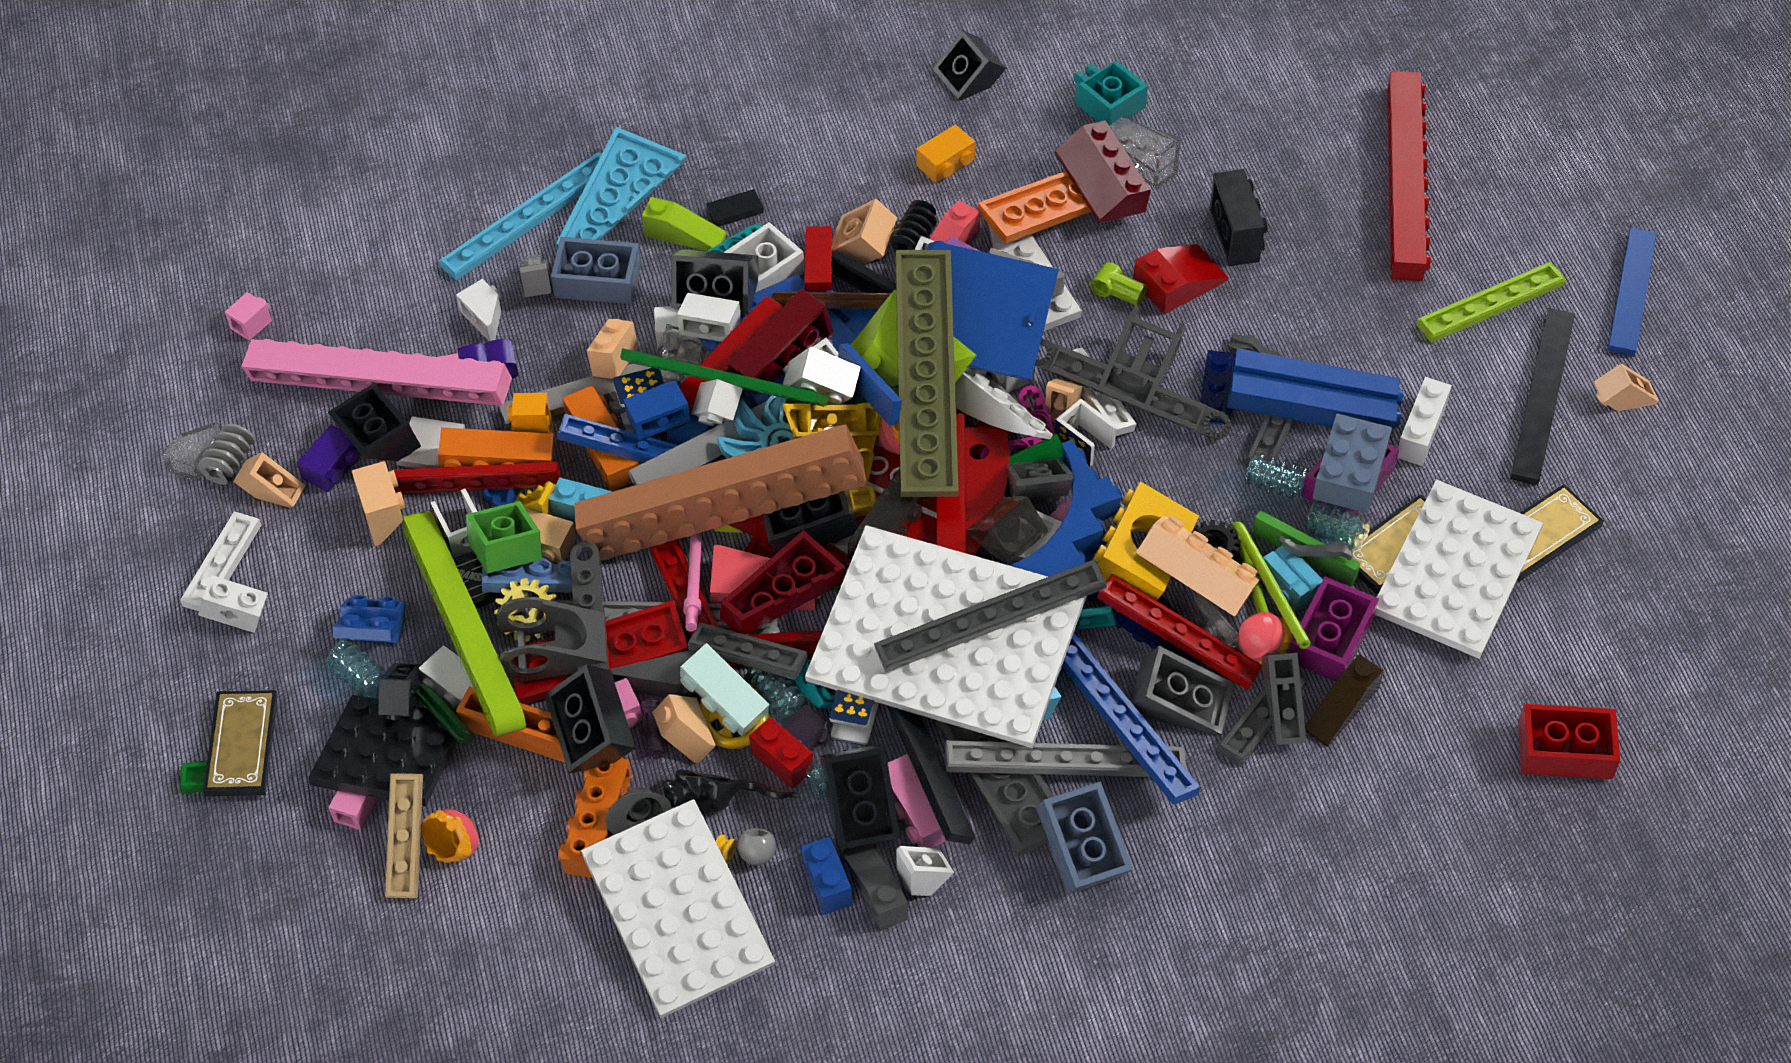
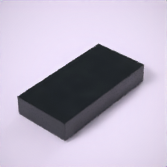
(734, 208)

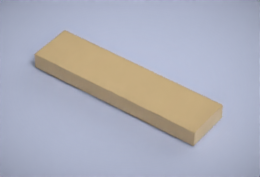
(403, 836)

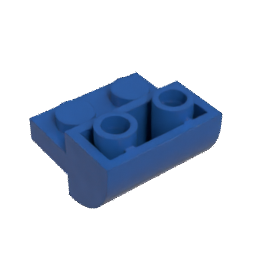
(370, 619)

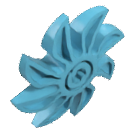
(754, 431)

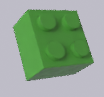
(503, 537)

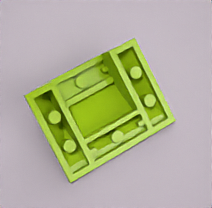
(879, 345)

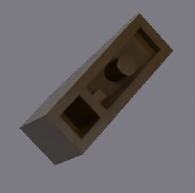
(1345, 700)

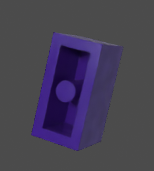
(328, 459)

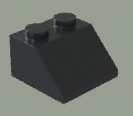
(968, 66)

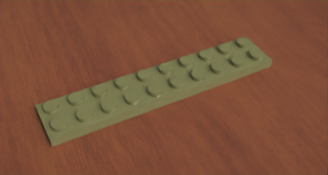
(926, 374)

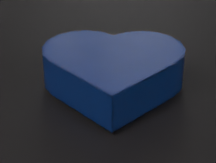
(499, 497)

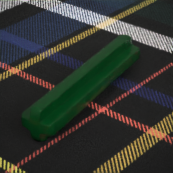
(444, 714)

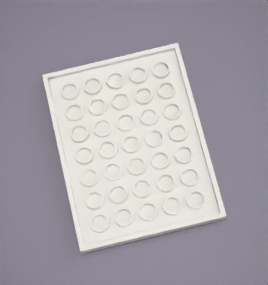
(983, 685)

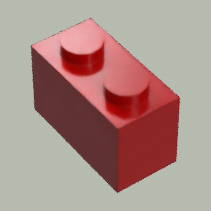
(780, 752)

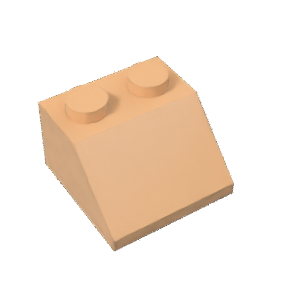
(864, 232)
(379, 499)

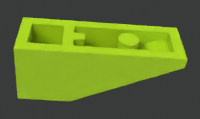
(678, 225)

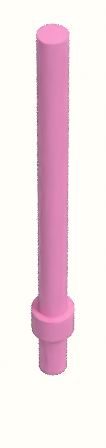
(692, 603)

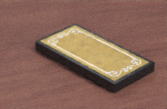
(1565, 523)
(1385, 543)
(240, 743)

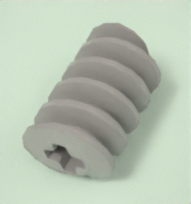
(225, 453)

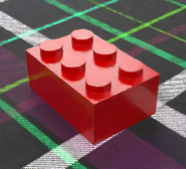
(1568, 741)

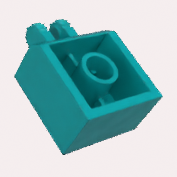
(1110, 92)

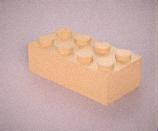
(1199, 564)

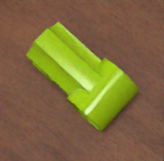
(1113, 282)

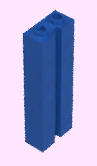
(1311, 390)

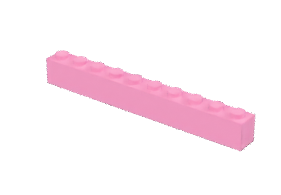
(391, 371)

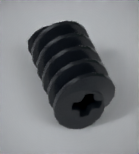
(916, 222)

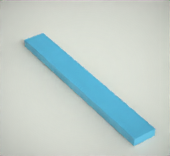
(519, 221)

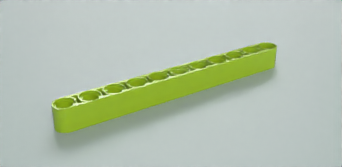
(463, 624)

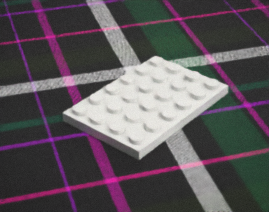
(1457, 568)
(677, 908)

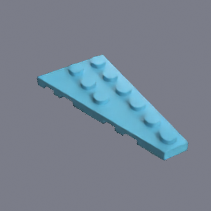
(619, 183)

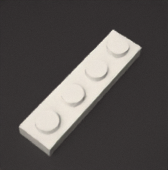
(1108, 407)
(222, 557)

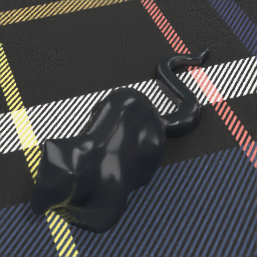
(712, 791)

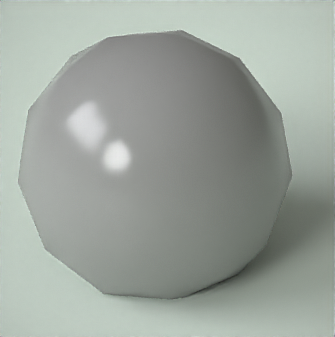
(756, 846)

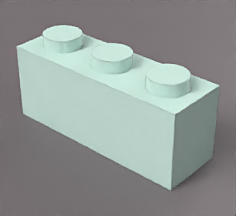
(723, 690)

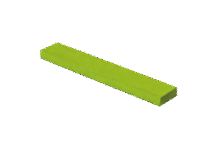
(1490, 302)

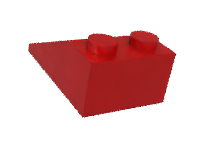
(1177, 275)

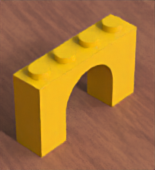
(1119, 555)

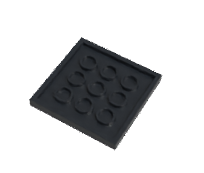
(371, 747)

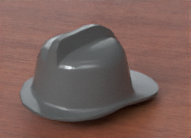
(634, 808)

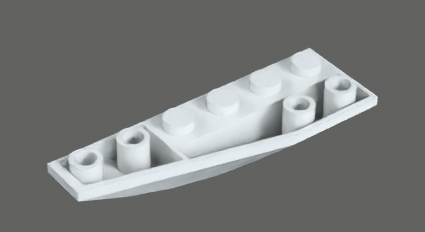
(990, 403)

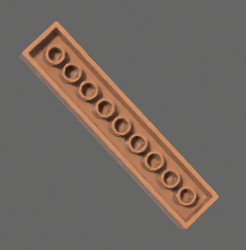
(721, 493)

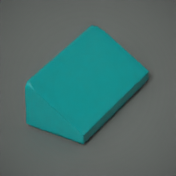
(1096, 618)

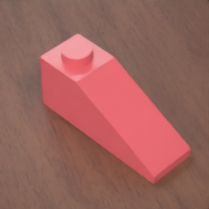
(960, 223)

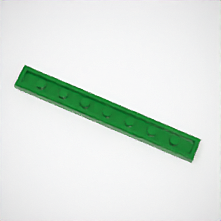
(712, 374)

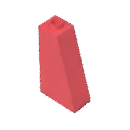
(732, 568)

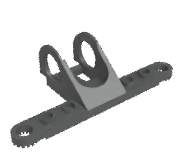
(1134, 379)
(577, 628)

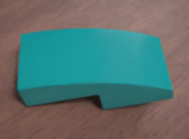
(817, 694)

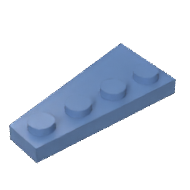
(554, 575)

